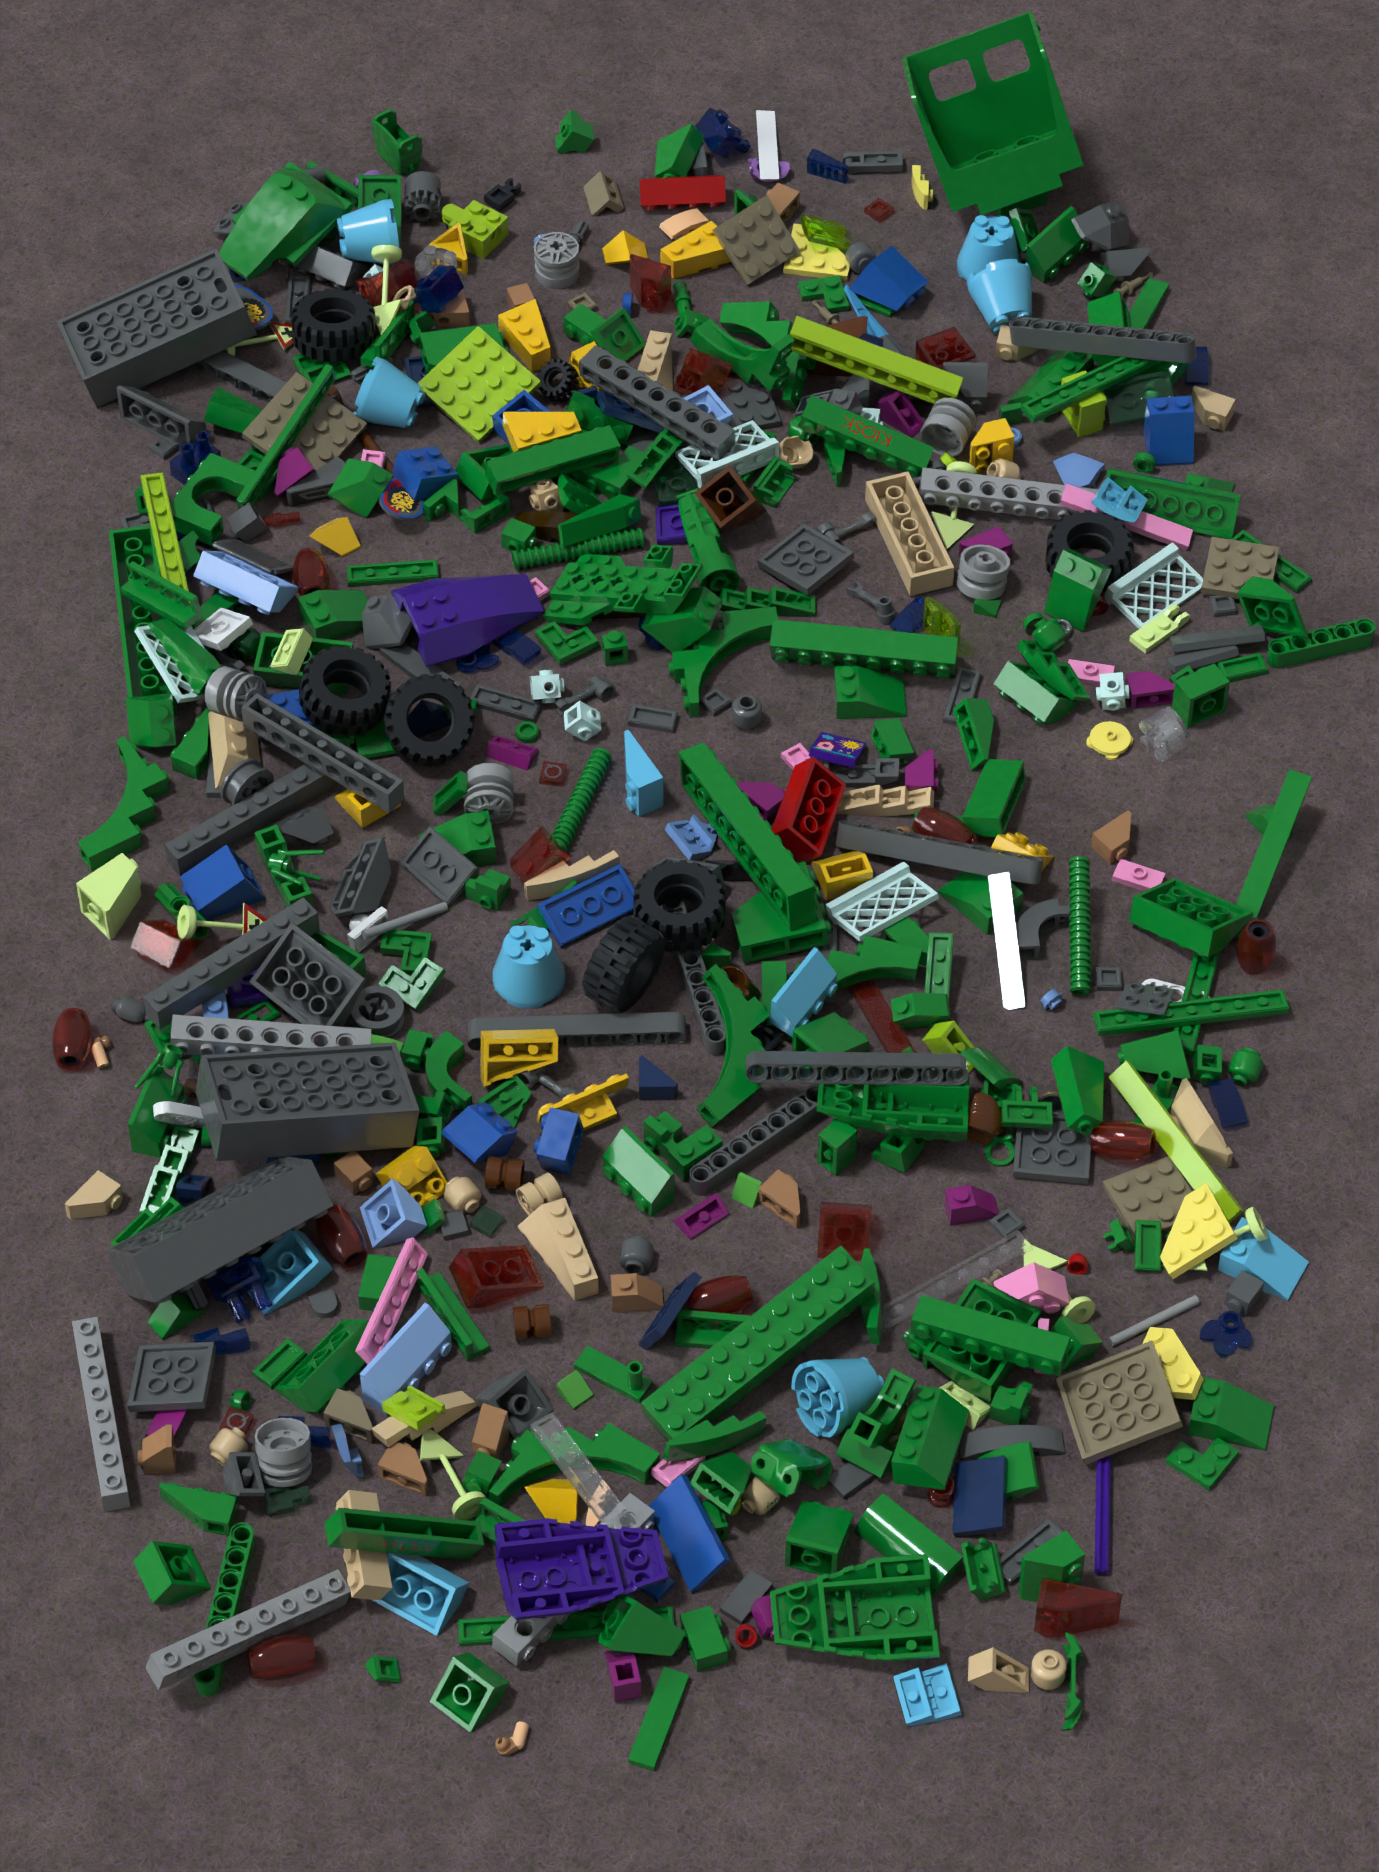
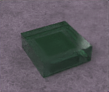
(487, 1221)

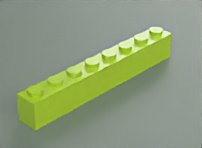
(873, 362)

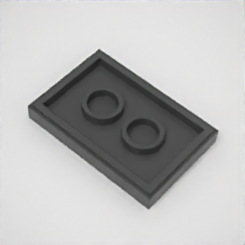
(439, 866)

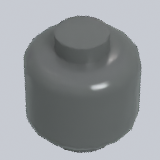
(859, 256)
(746, 712)
(636, 1254)

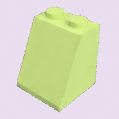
(110, 894)

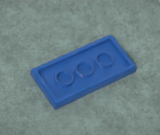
(588, 905)
(689, 1533)

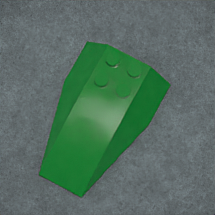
(900, 1109)
(861, 1611)

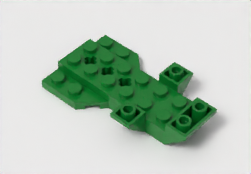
(607, 585)

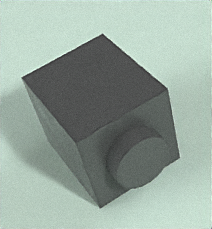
(246, 523)
(1243, 1293)

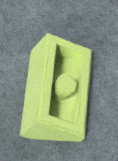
(292, 651)
(977, 1409)

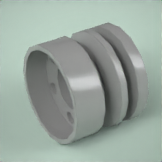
(556, 260)
(948, 426)
(231, 689)
(490, 789)
(283, 1452)

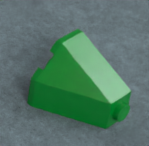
(638, 1629)

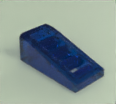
(822, 165)

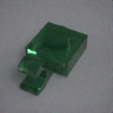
(281, 1499)

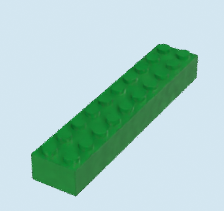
(141, 674)
(748, 836)
(759, 1345)

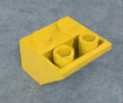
(991, 443)
(359, 808)
(1019, 844)
(842, 873)
(416, 1174)

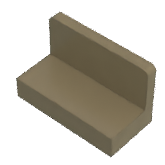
(603, 193)

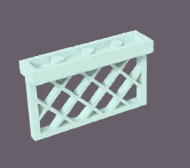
(745, 461)
(1147, 571)
(162, 664)
(877, 893)

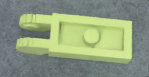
(1159, 629)

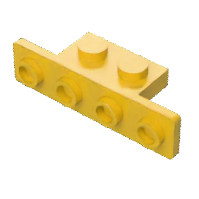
(592, 1104)

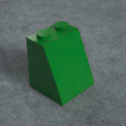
(687, 623)
(829, 1035)
(818, 1538)

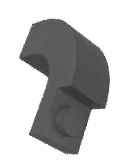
(1035, 922)

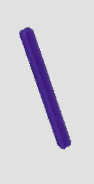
(1102, 1516)

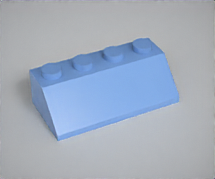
(244, 581)
(406, 1357)

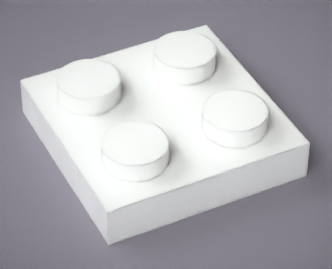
(222, 628)

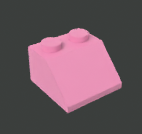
(1036, 1287)

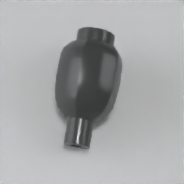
(130, 1009)

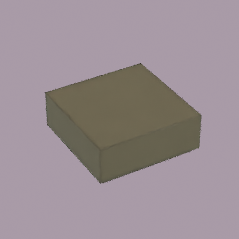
(582, 299)

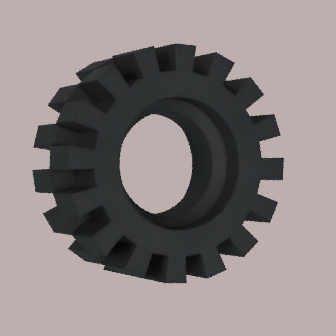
(566, 385)

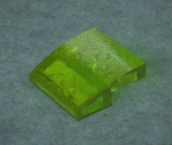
(825, 232)
(939, 620)

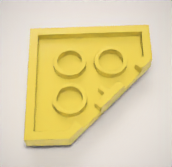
(815, 259)
(1197, 1232)
(1178, 1366)

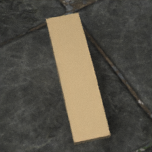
(888, 802)
(561, 874)
(393, 1430)

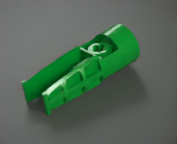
(705, 545)

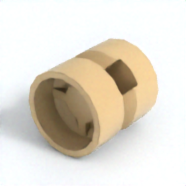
(542, 1191)

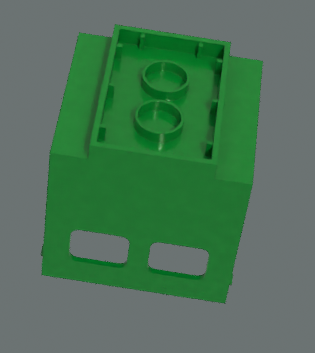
(1004, 134)

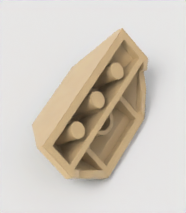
(230, 744)
(1199, 1126)

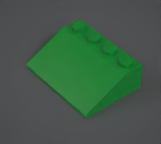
(1188, 916)
(976, 1371)

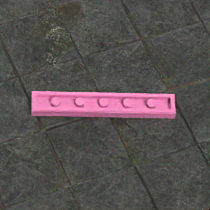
(1146, 523)
(392, 1300)

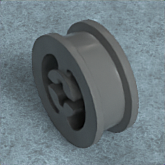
(244, 781)
(387, 1021)

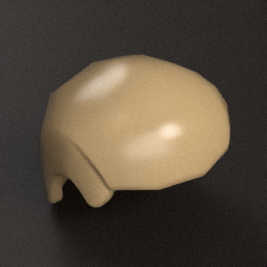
(795, 451)

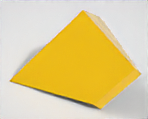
(453, 241)
(621, 248)
(337, 536)
(555, 1499)

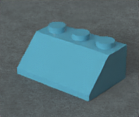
(803, 993)
(422, 1591)

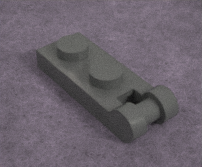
(873, 161)

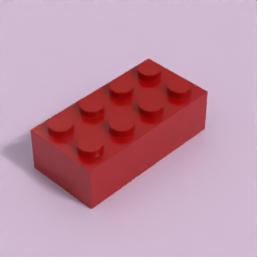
(808, 809)

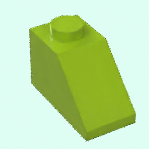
(948, 1038)

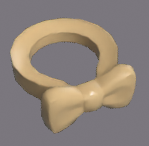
(411, 295)

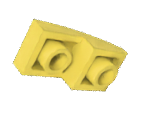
(921, 187)

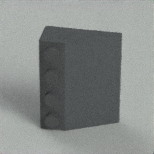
(308, 980)

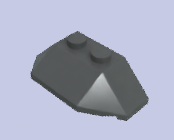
(1104, 226)
(363, 880)

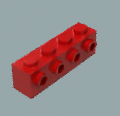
(682, 190)

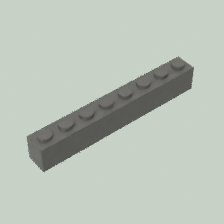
(247, 817)
(226, 965)

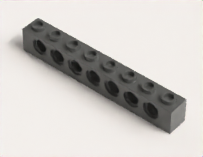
(657, 402)
(323, 753)

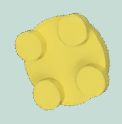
(1110, 739)

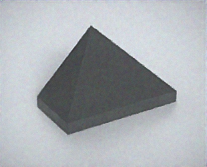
(699, 165)

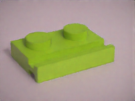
(413, 1407)

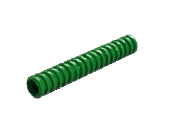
(590, 546)
(581, 797)
(1079, 925)

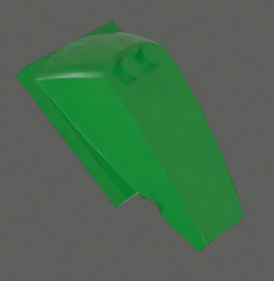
(282, 222)

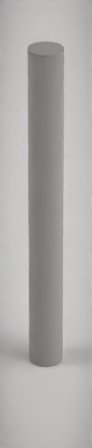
(404, 920)
(1154, 1320)

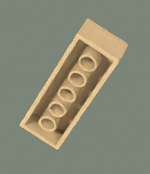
(909, 533)

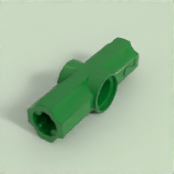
(172, 901)

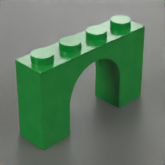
(213, 475)
(610, 479)

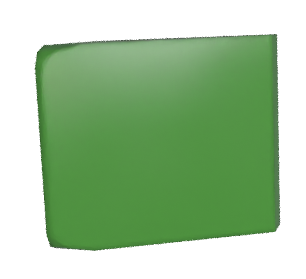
(746, 1190)
(574, 1390)

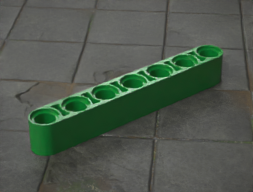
(228, 1596)

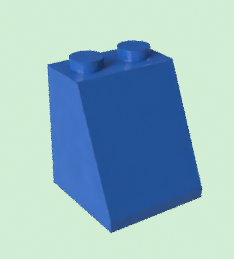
(890, 281)
(1170, 430)
(221, 884)

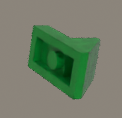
(443, 499)

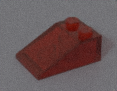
(494, 1274)
(1074, 1609)

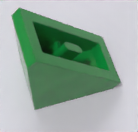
(173, 1315)

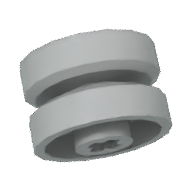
(983, 572)

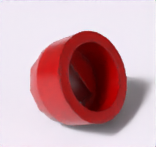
(1079, 1261)
(752, 1635)

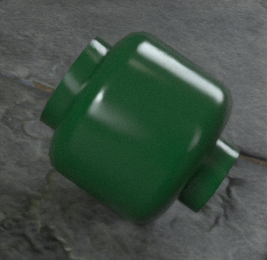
(246, 645)

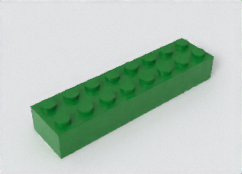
(864, 648)

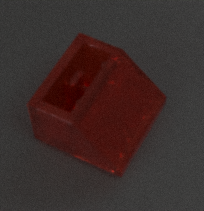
(943, 347)
(700, 371)

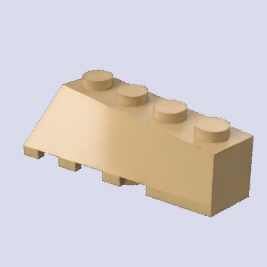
(657, 358)
(559, 1243)
(366, 1570)

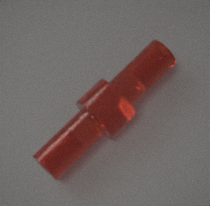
(278, 519)

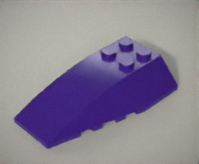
(466, 612)
(569, 1567)

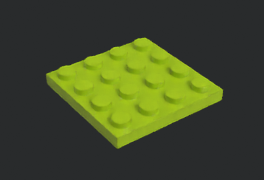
(477, 383)

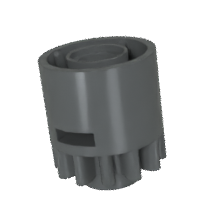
(422, 196)

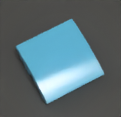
(1118, 502)
(927, 1695)

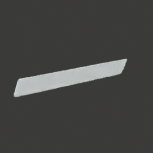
(767, 144)
(1006, 941)

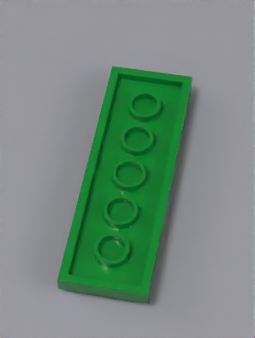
(1186, 504)

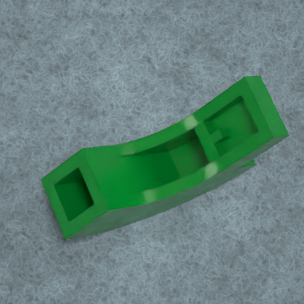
(440, 1060)
(882, 1417)

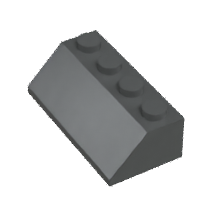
(330, 265)
(158, 416)

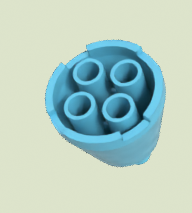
(366, 229)
(986, 242)
(1002, 292)
(388, 396)
(528, 968)
(834, 1392)

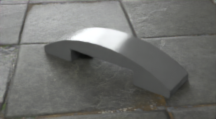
(865, 775)
(1044, 1440)

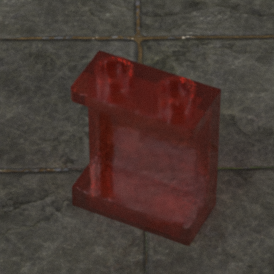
(399, 276)

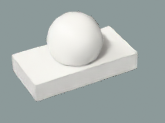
(362, 921)

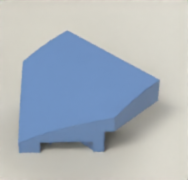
(1079, 470)
(692, 837)
(350, 1456)

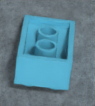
(643, 779)
(1266, 1260)
(293, 1268)

